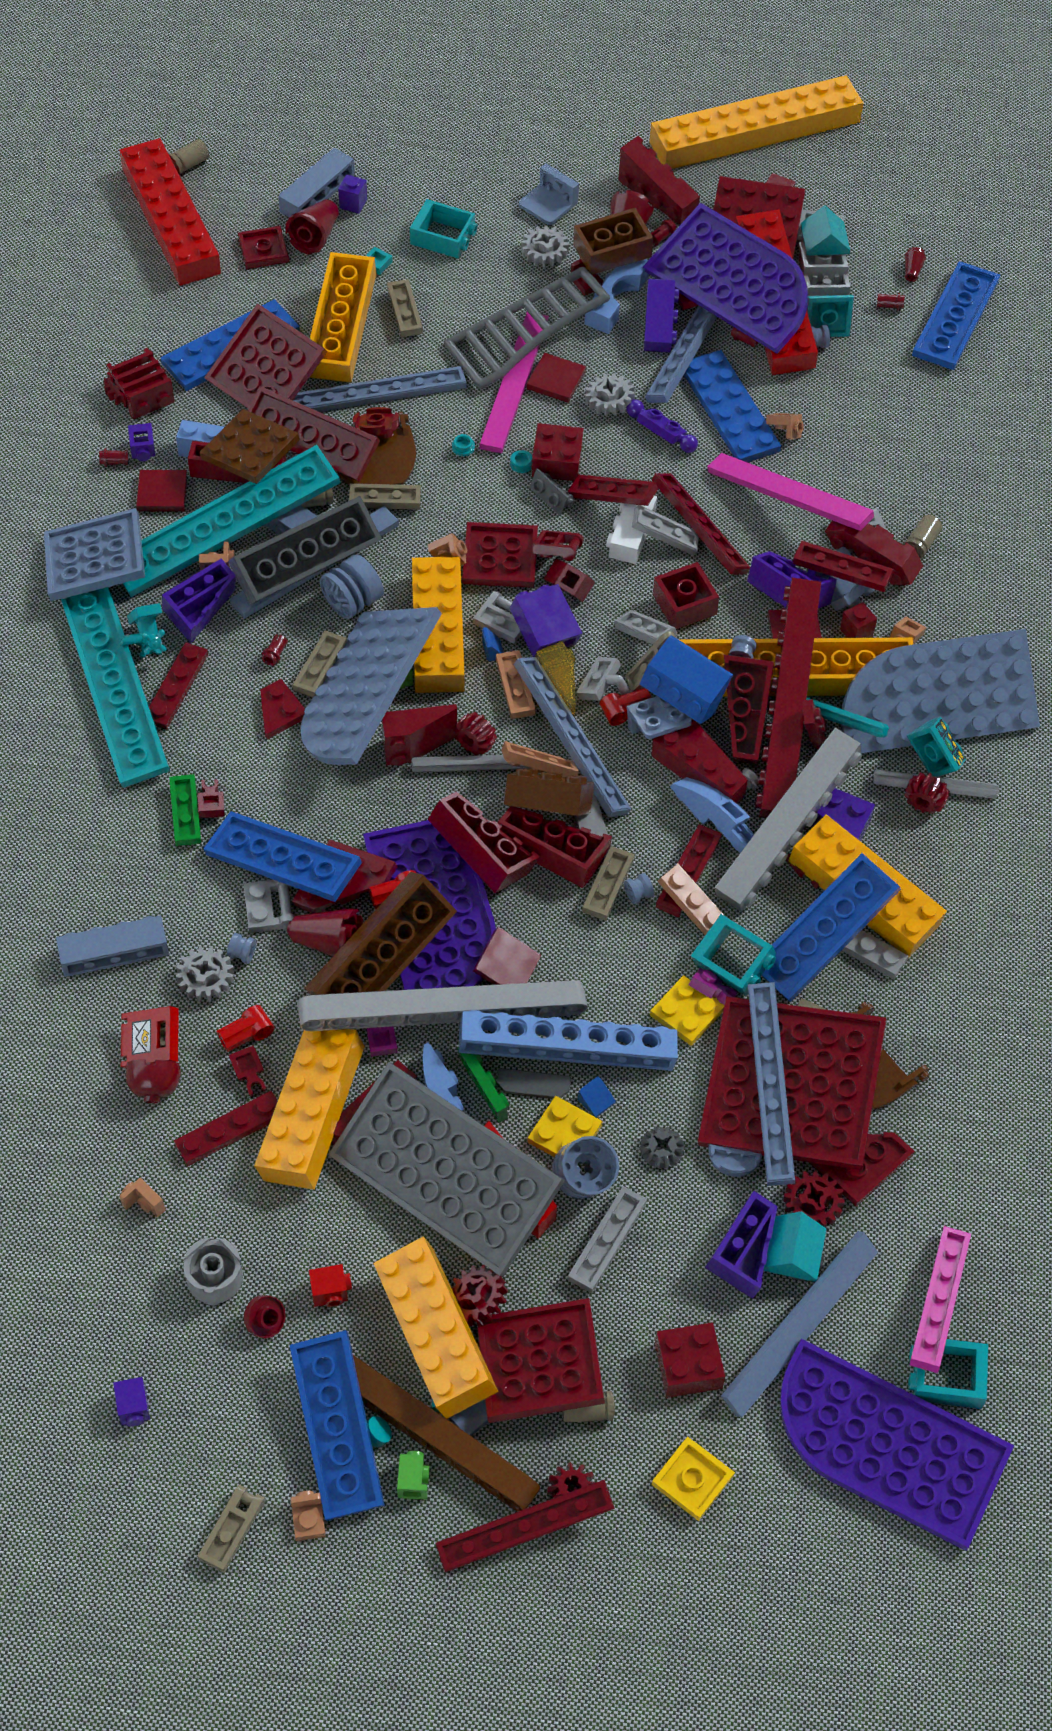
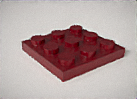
(500, 554)

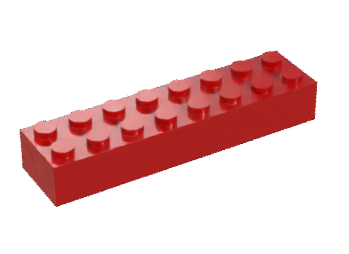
(170, 212)
(801, 350)

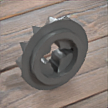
(662, 1158)

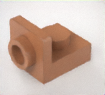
(791, 422)
(448, 547)
(208, 559)
(908, 628)
(144, 1195)
(307, 1515)

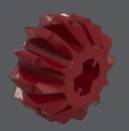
(475, 733)
(926, 793)
(565, 1479)

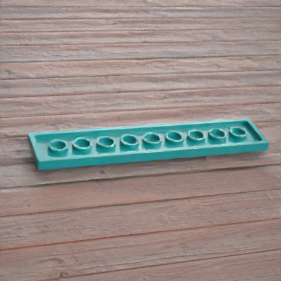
(233, 516)
(115, 687)

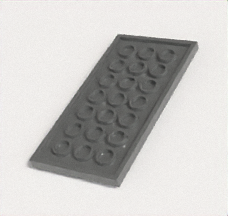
(446, 1169)

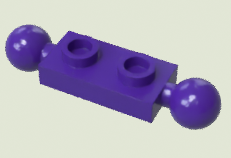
(662, 426)

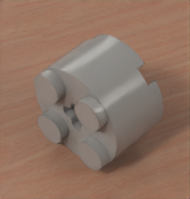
(227, 1271)

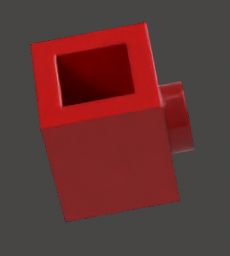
(329, 1285)

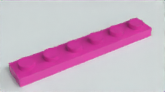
(940, 1300)

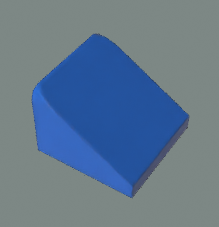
(491, 644)
(596, 1097)

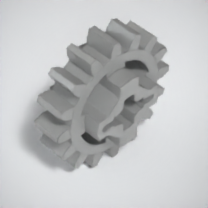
(545, 246)
(609, 394)
(206, 975)

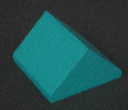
(824, 233)
(831, 311)
(795, 1246)

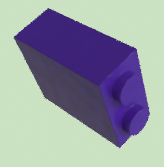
(545, 618)

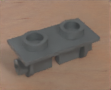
(550, 493)

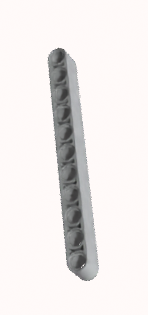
(438, 1005)

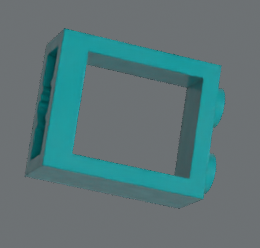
(445, 215)
(713, 941)
(951, 1396)

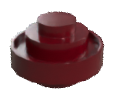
(264, 1316)

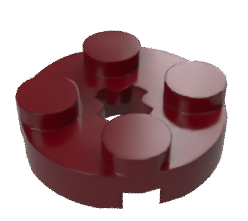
(377, 421)

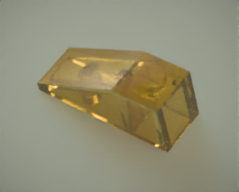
(559, 666)

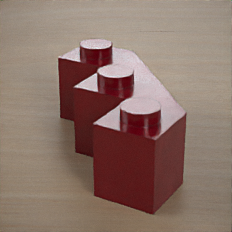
(879, 547)

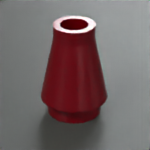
(914, 261)

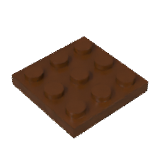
(249, 446)

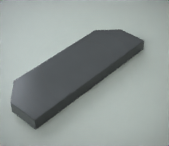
(533, 1083)

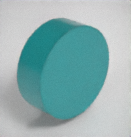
(521, 461)
(379, 1431)

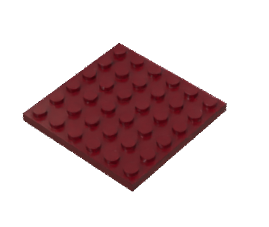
(828, 1078)

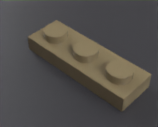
(404, 308)
(390, 496)
(318, 663)
(608, 883)

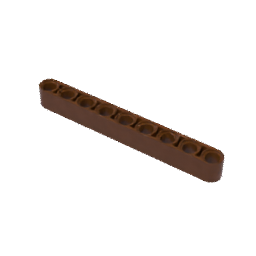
(445, 1439)

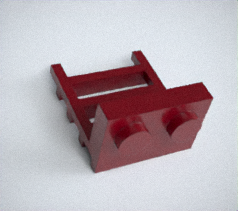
(147, 392)

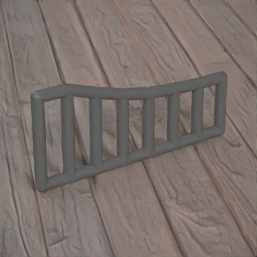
(531, 342)

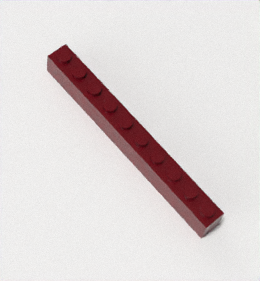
(790, 691)

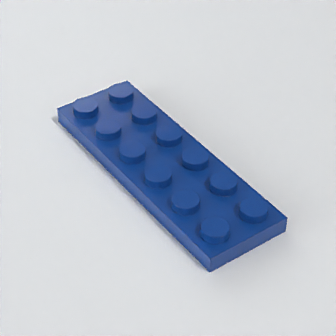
(956, 315)
(194, 360)
(731, 407)
(283, 856)
(829, 925)
(336, 1425)

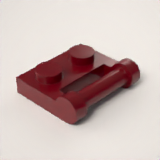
(551, 544)

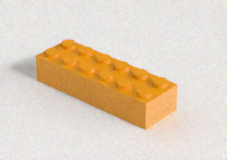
(342, 314)
(441, 660)
(904, 920)
(309, 1107)
(435, 1328)

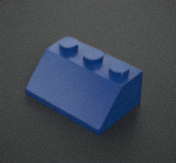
(686, 679)

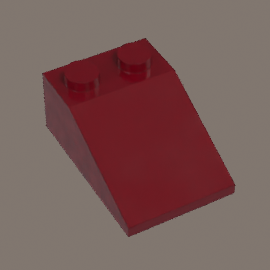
(416, 732)

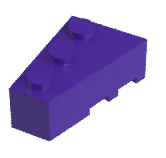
(660, 315)
(773, 572)
(199, 598)
(849, 812)
(745, 1245)

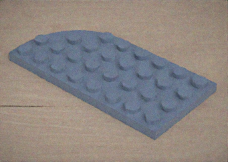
(364, 682)
(969, 682)

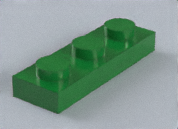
(185, 810)
(485, 1084)

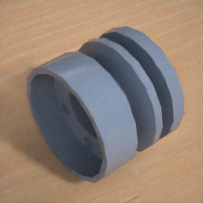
(351, 586)
(600, 1163)

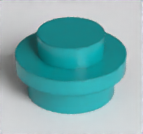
(463, 445)

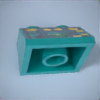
(937, 747)

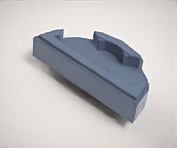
(733, 1161)

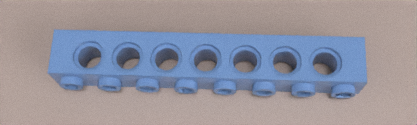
(556, 1048)

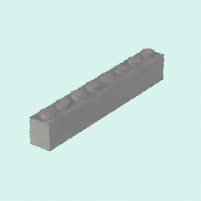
(788, 820)

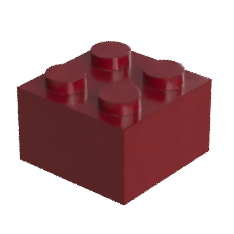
(558, 451)
(685, 595)
(689, 1360)

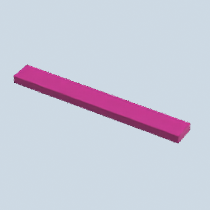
(510, 394)
(791, 491)

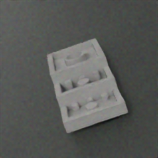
(825, 273)

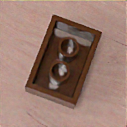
(612, 241)
(549, 792)

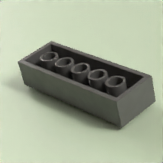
(304, 550)

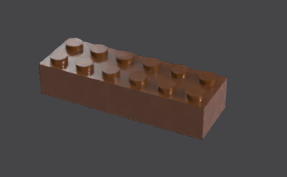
(386, 940)

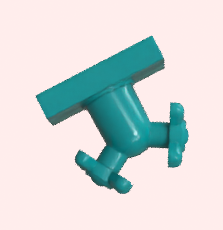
(148, 637)

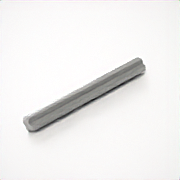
(461, 763)
(955, 786)

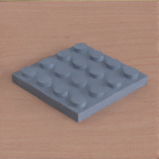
(93, 554)

